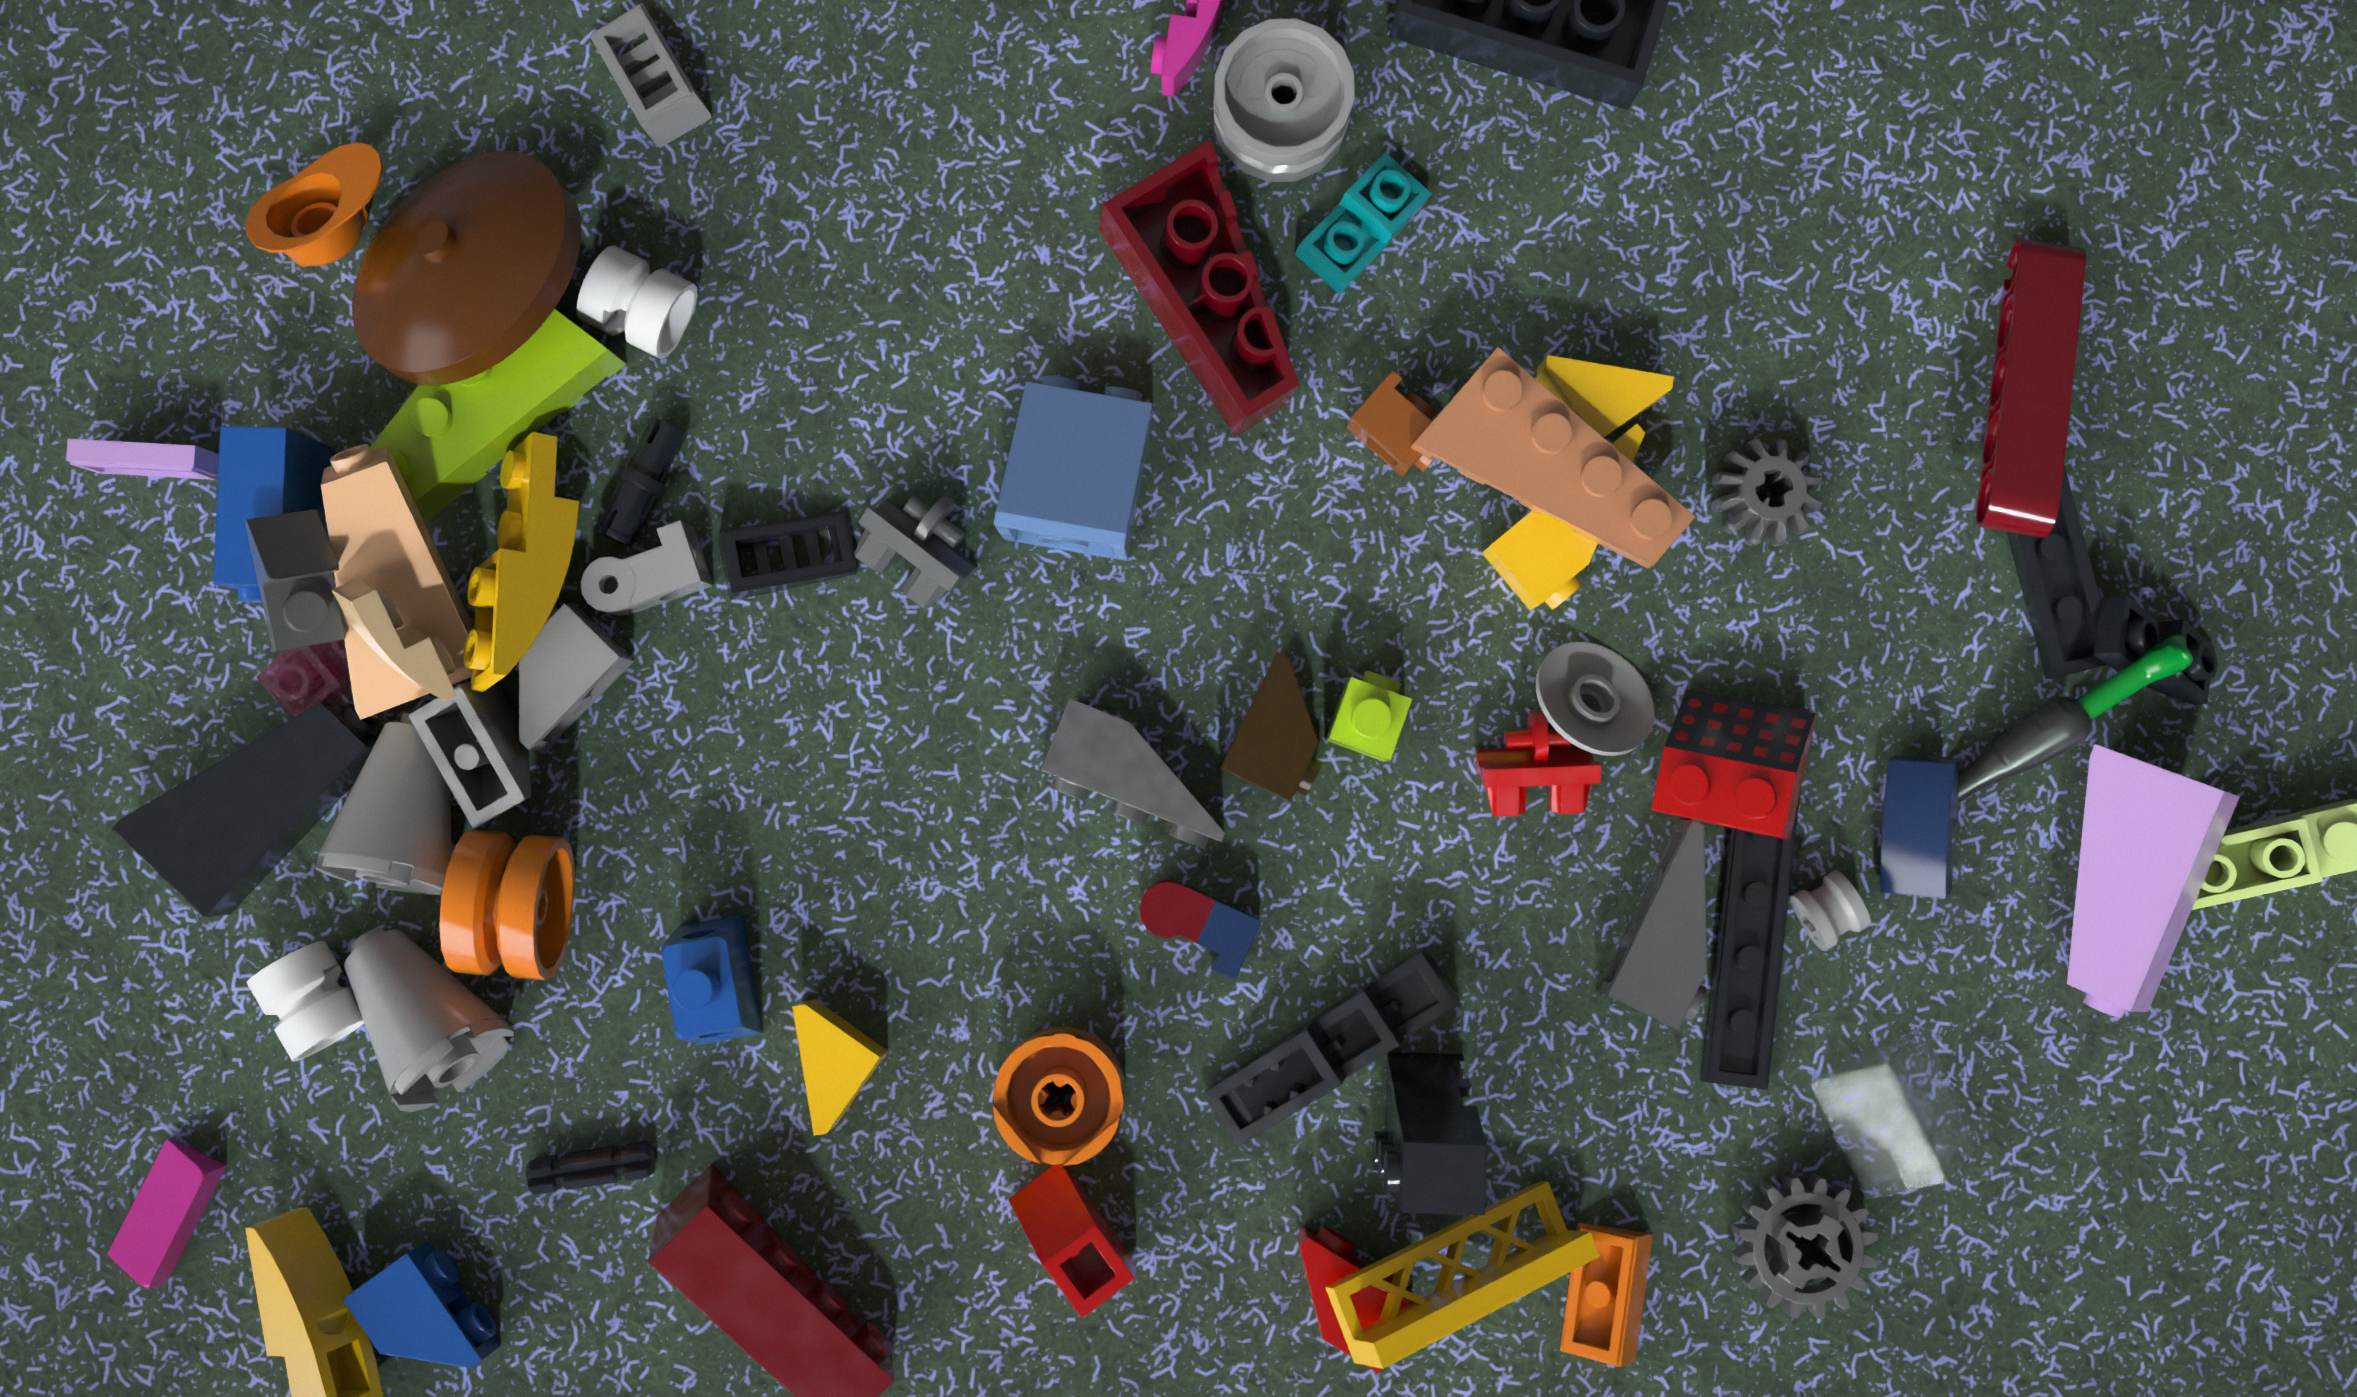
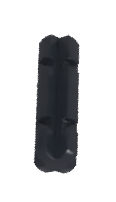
(590, 1167)

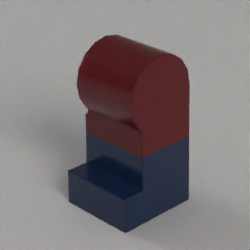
(1178, 910)

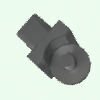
(923, 539)

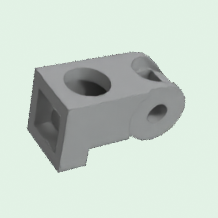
(650, 576)

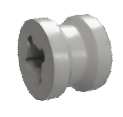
(1830, 910)

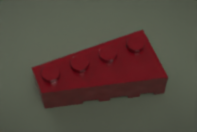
(765, 1295)

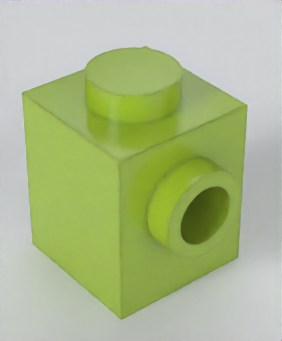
(1369, 716)

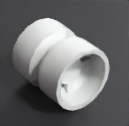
(626, 297)
(307, 1000)

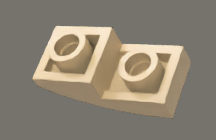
(406, 650)

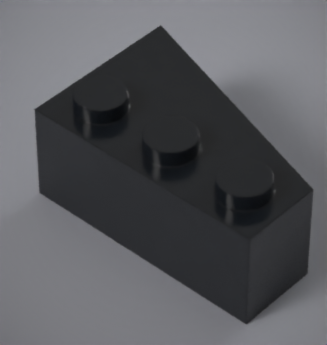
(1431, 1142)

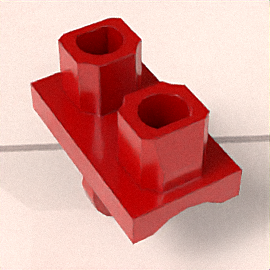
(1536, 759)

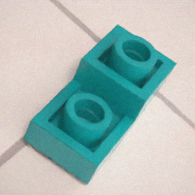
(1363, 223)

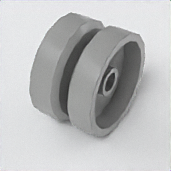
(1290, 63)

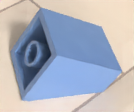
(1075, 468)

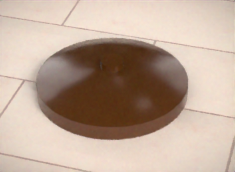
(466, 268)

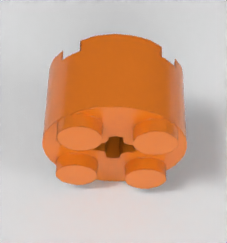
(1059, 1133)

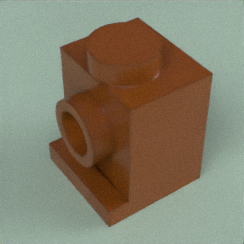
(1391, 425)

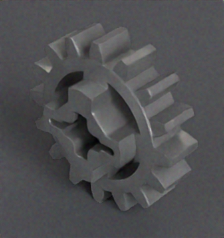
(1790, 1267)

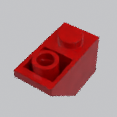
(1073, 1239)
(1327, 1260)

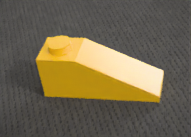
(1544, 554)

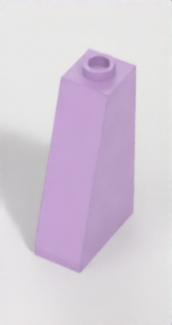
(2138, 875)

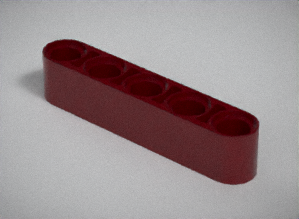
(2031, 389)

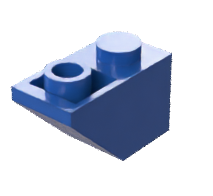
(422, 1312)

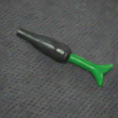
(2066, 720)

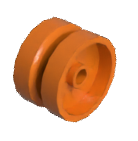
(507, 904)

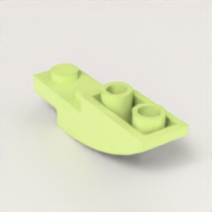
(2282, 853)

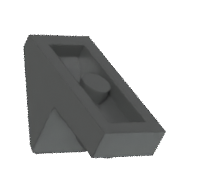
(296, 579)

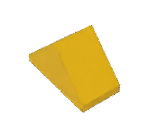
(1602, 393)
(834, 1062)

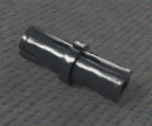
(641, 482)

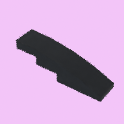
(1331, 1047)

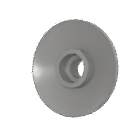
(1595, 698)

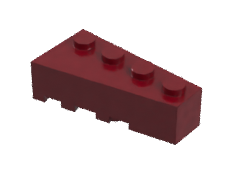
(1201, 282)

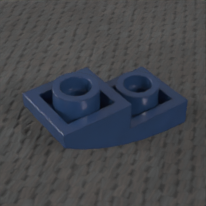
(1918, 826)

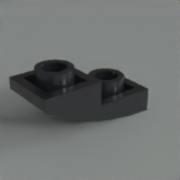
(2129, 632)

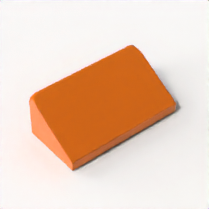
(1608, 1297)

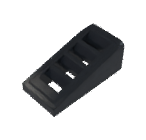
(767, 582)

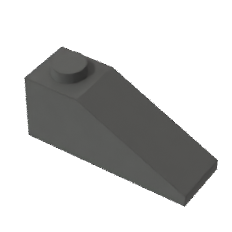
(1664, 945)

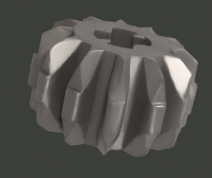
(1751, 471)

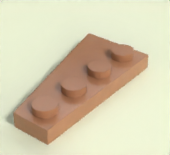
(1539, 451)

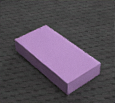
(143, 459)

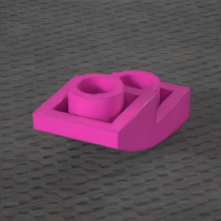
(1187, 41)

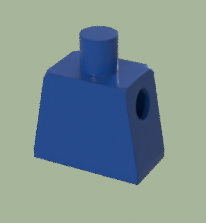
(711, 981)

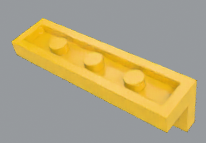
(1469, 1298)

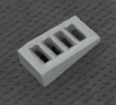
(670, 109)

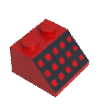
(1734, 764)

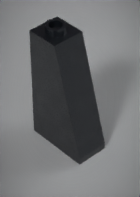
(250, 809)

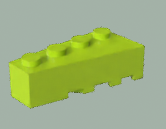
(461, 429)

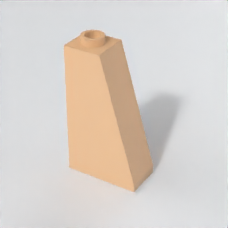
(388, 547)

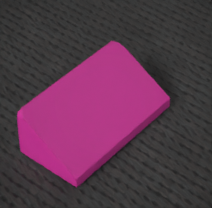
(165, 1213)

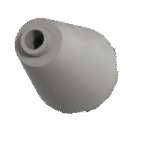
(393, 819)
(421, 1019)

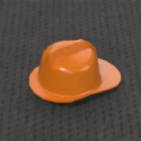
(320, 209)

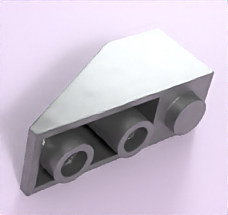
(1114, 760)

